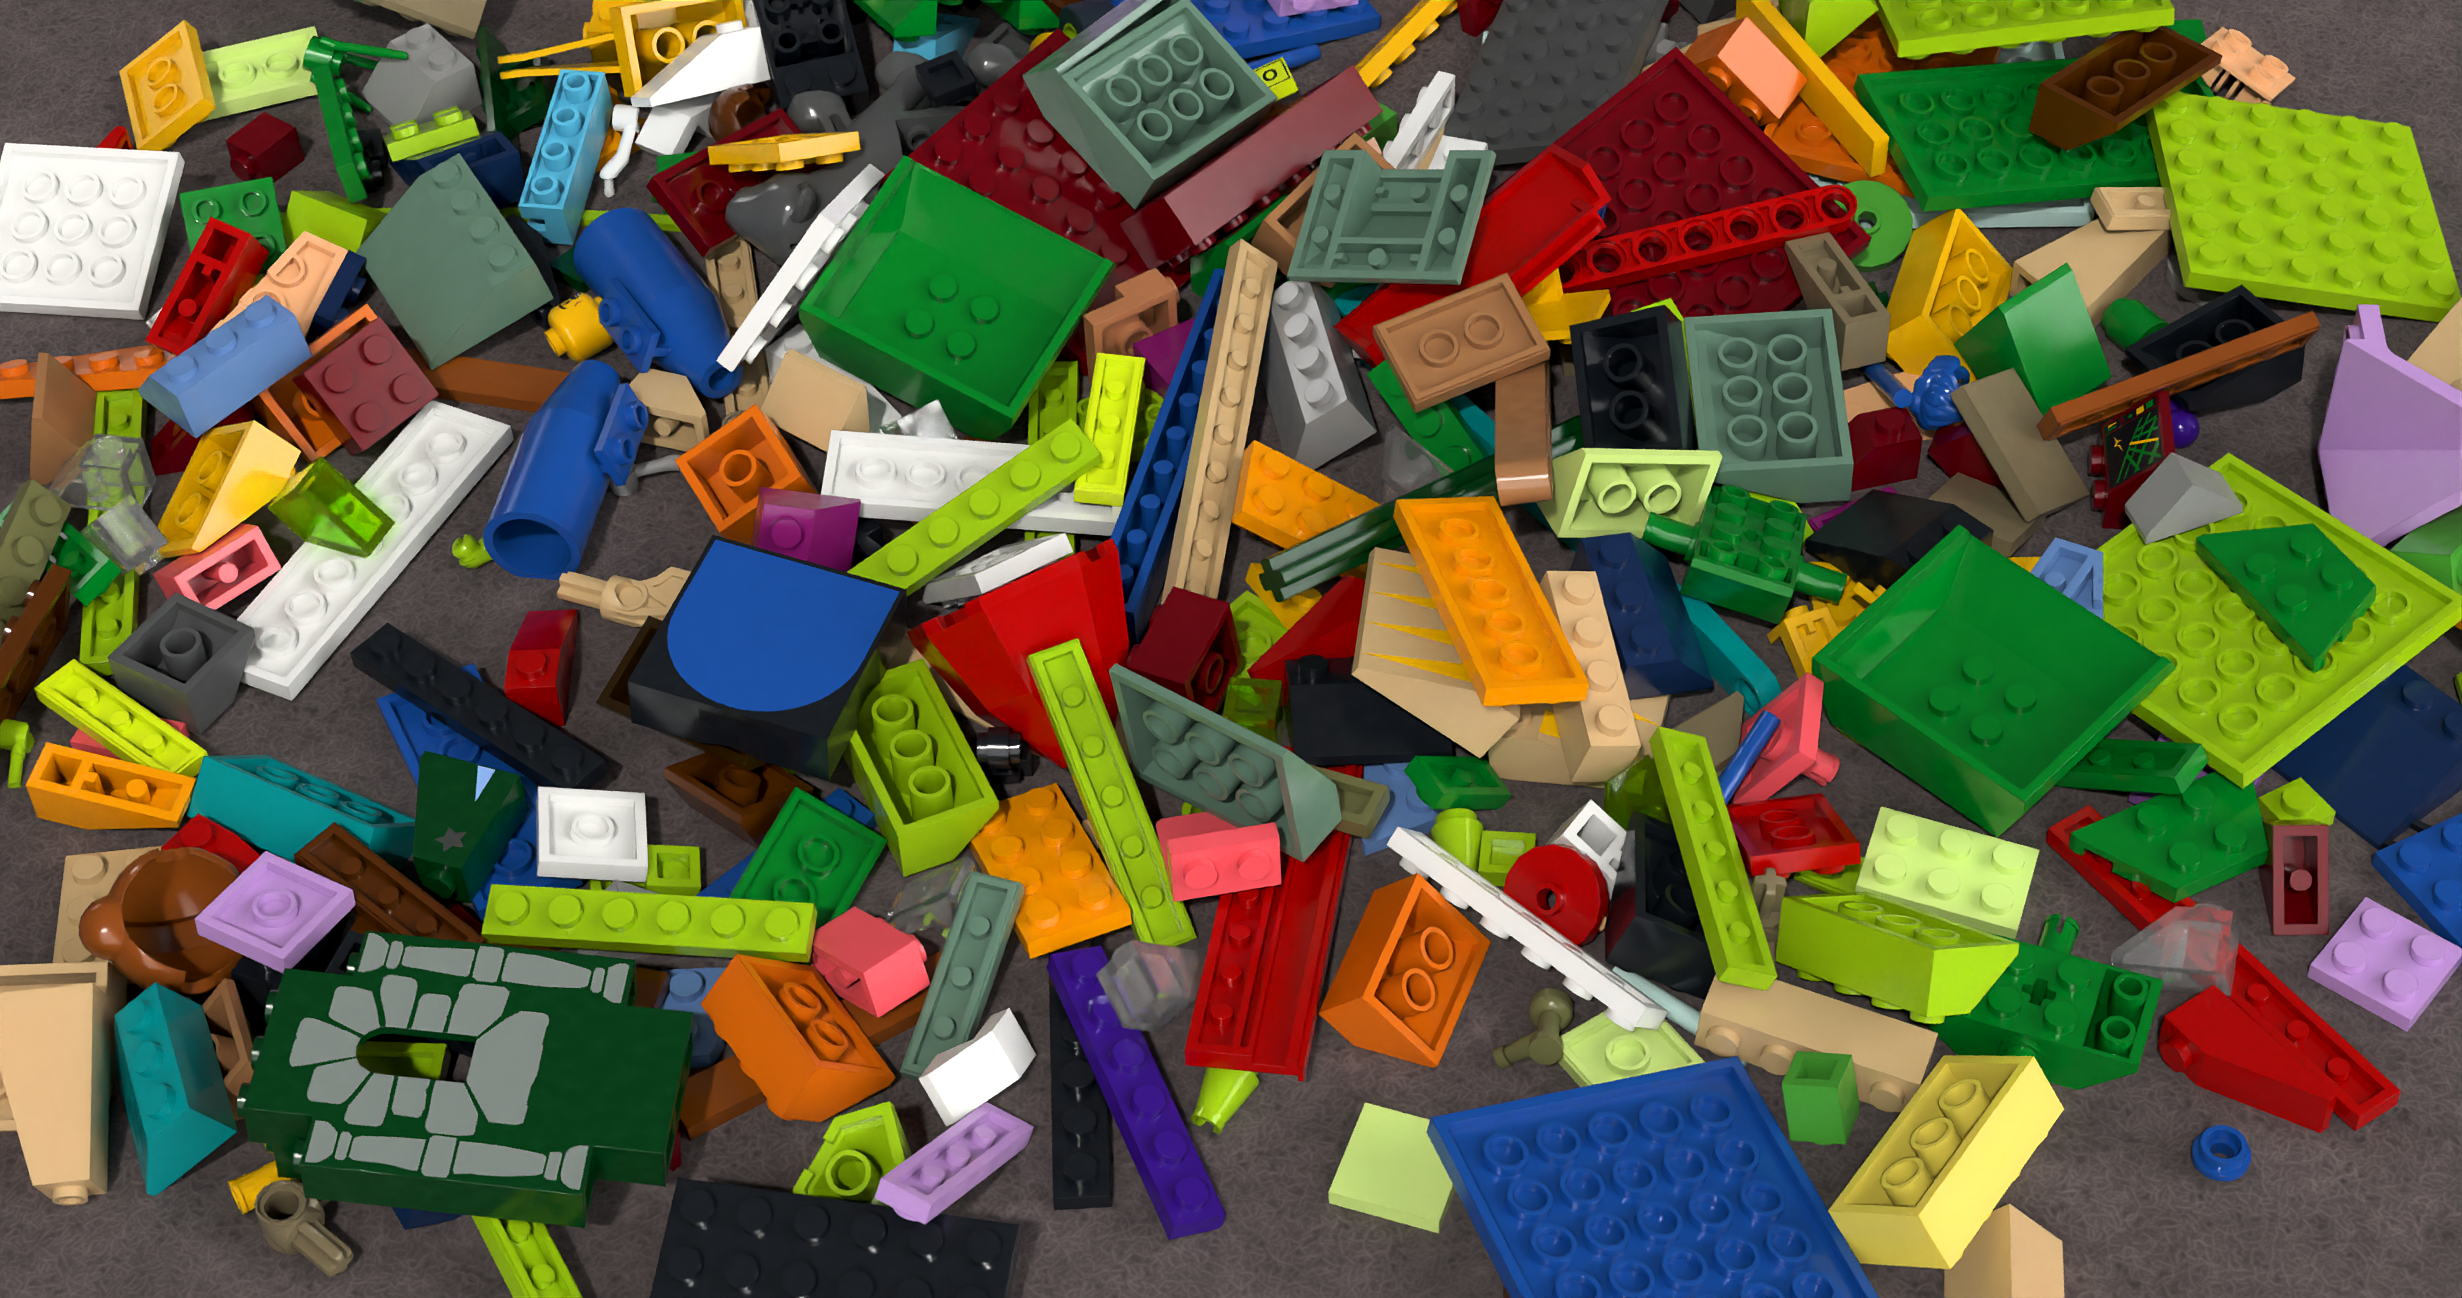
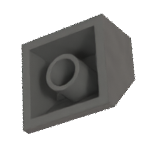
(184, 662)

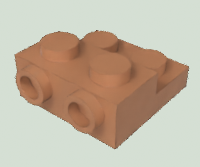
(1140, 310)

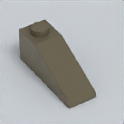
(1833, 282)

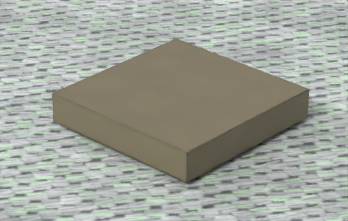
(1992, 508)

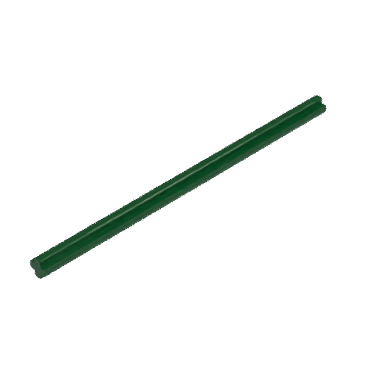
(1350, 542)

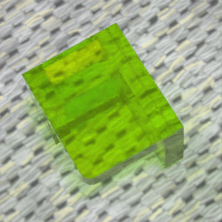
(1256, 706)

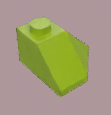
(856, 1156)

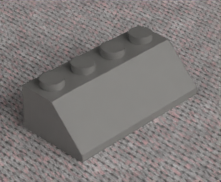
(1311, 377)

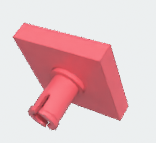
(1792, 746)

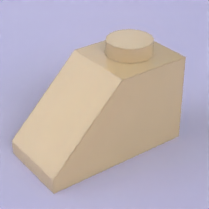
(673, 408)

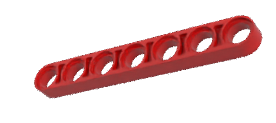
(1717, 228)

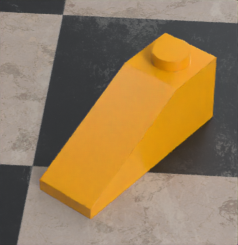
(105, 791)

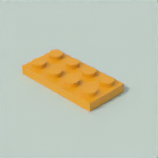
(1064, 879)

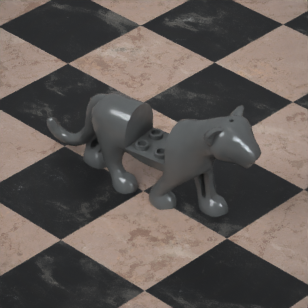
(786, 205)

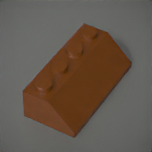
(2116, 85)

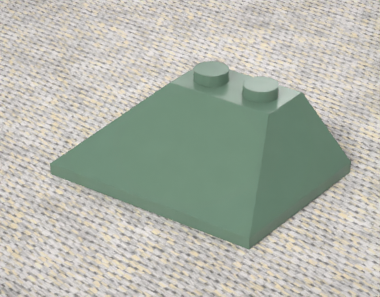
(1391, 222)

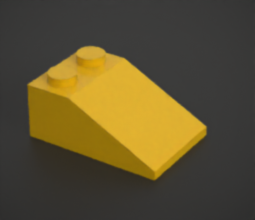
(224, 483)

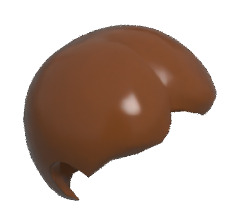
(150, 921)

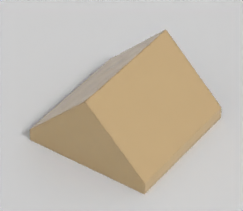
(814, 400)
(2008, 1260)

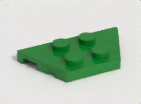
(2293, 583)
(2182, 840)

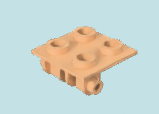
(2262, 75)

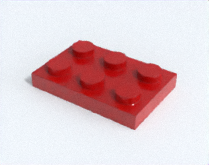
(1793, 836)

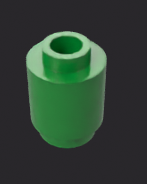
(2130, 321)

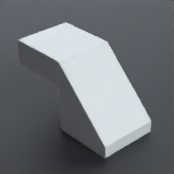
(674, 123)
(977, 1069)

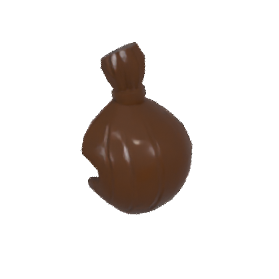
(737, 108)

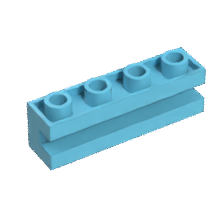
(567, 155)

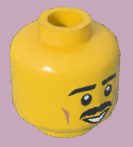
(577, 328)

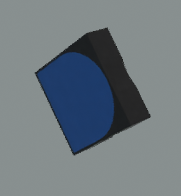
(768, 656)

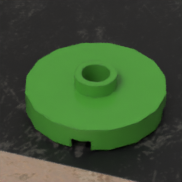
(1891, 224)

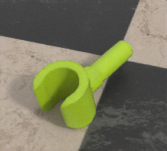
(18, 739)

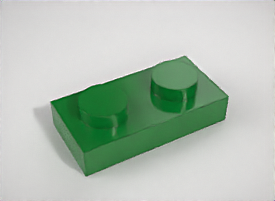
(1457, 782)

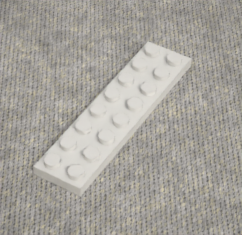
(326, 591)

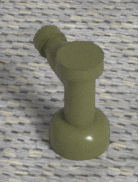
(1550, 1013)

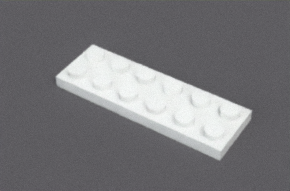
(917, 475)

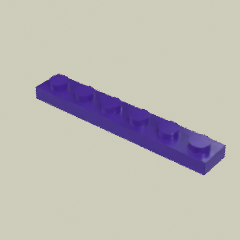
(1137, 1098)

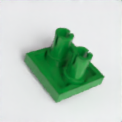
(244, 205)

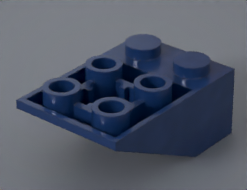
(489, 157)

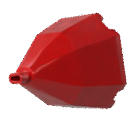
(987, 641)

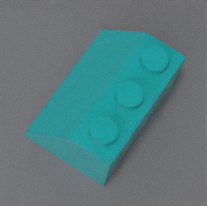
(170, 1084)

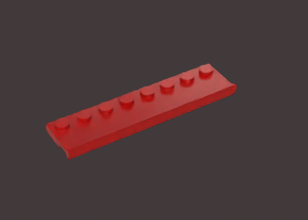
(1270, 964)

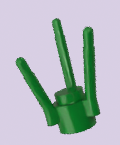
(327, 50)

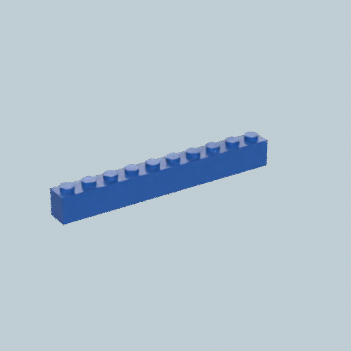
(1153, 501)

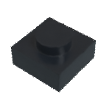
(945, 79)

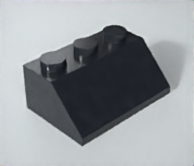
(1633, 381)
(1346, 722)

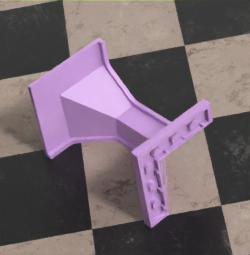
(2388, 438)

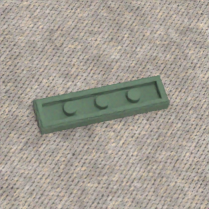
(964, 970)

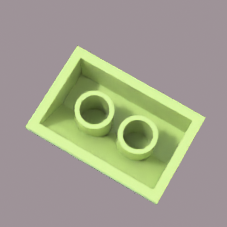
(1618, 488)

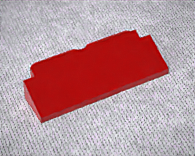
(1521, 231)

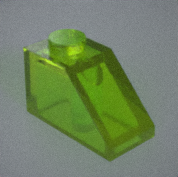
(331, 511)

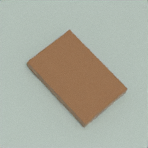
(1461, 342)

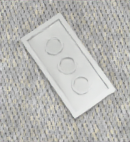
(994, 570)

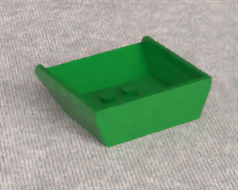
(951, 300)
(1982, 680)

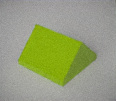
(330, 218)

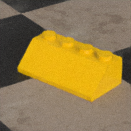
(1943, 291)

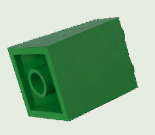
(2044, 338)

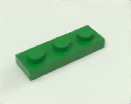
(1436, 428)
(2138, 767)

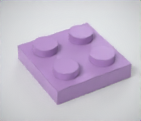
(275, 912)
(2386, 964)

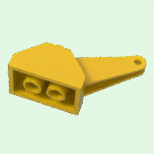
(645, 36)

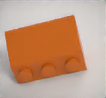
(288, 410)
(1405, 973)
(794, 1038)

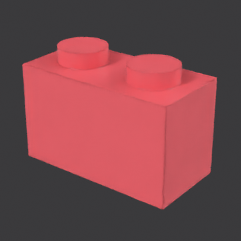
(222, 569)
(869, 961)

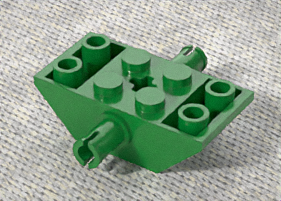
(1745, 554)
(2066, 1011)

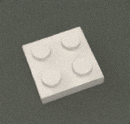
(591, 834)

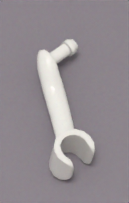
(624, 120)

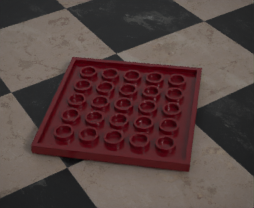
(1681, 151)
(1023, 163)

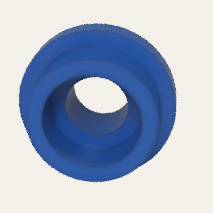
(2221, 1140)

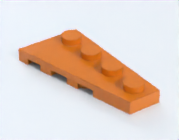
(101, 370)

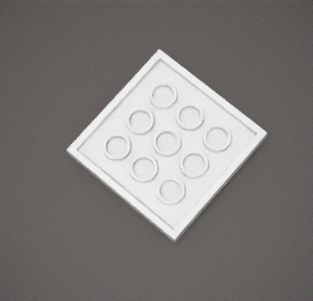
(83, 228)
(801, 270)

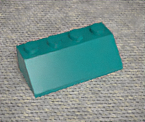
(286, 808)

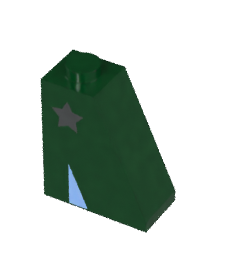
(462, 823)

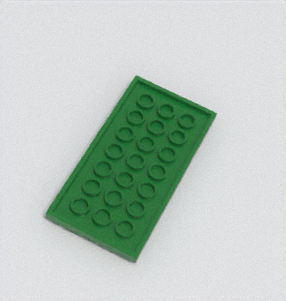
(1969, 142)

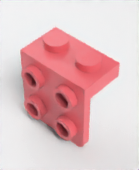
(1216, 858)

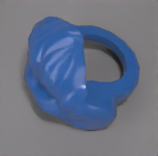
(1932, 390)

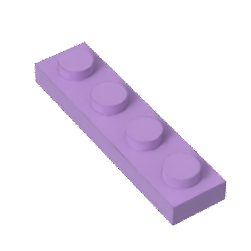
(953, 1163)

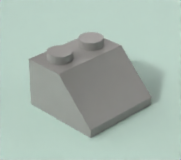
(425, 82)

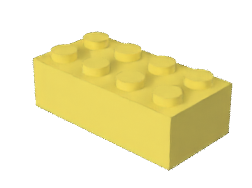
(1946, 1161)

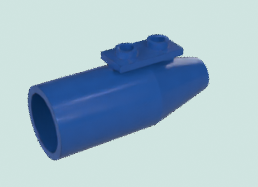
(655, 300)
(562, 472)

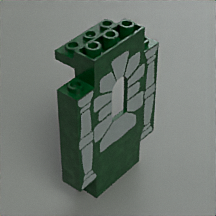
(556, 1092)

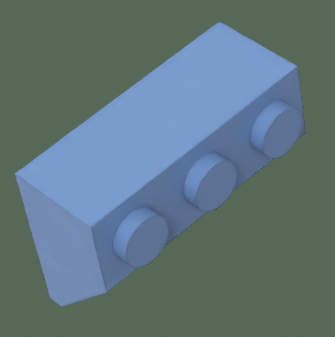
(228, 367)

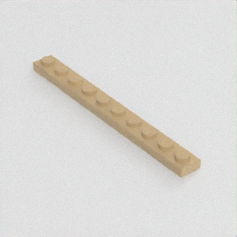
(1222, 423)

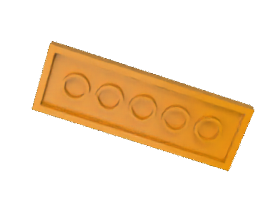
(1490, 601)

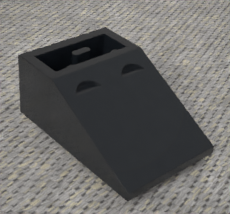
(811, 49)

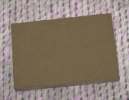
(2005, 427)

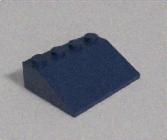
(2385, 757)

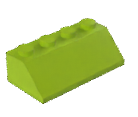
(1826, 21)
(918, 770)
(1891, 953)

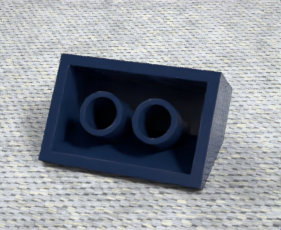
(1645, 616)

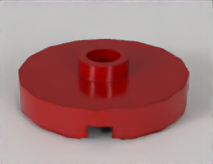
(1575, 882)

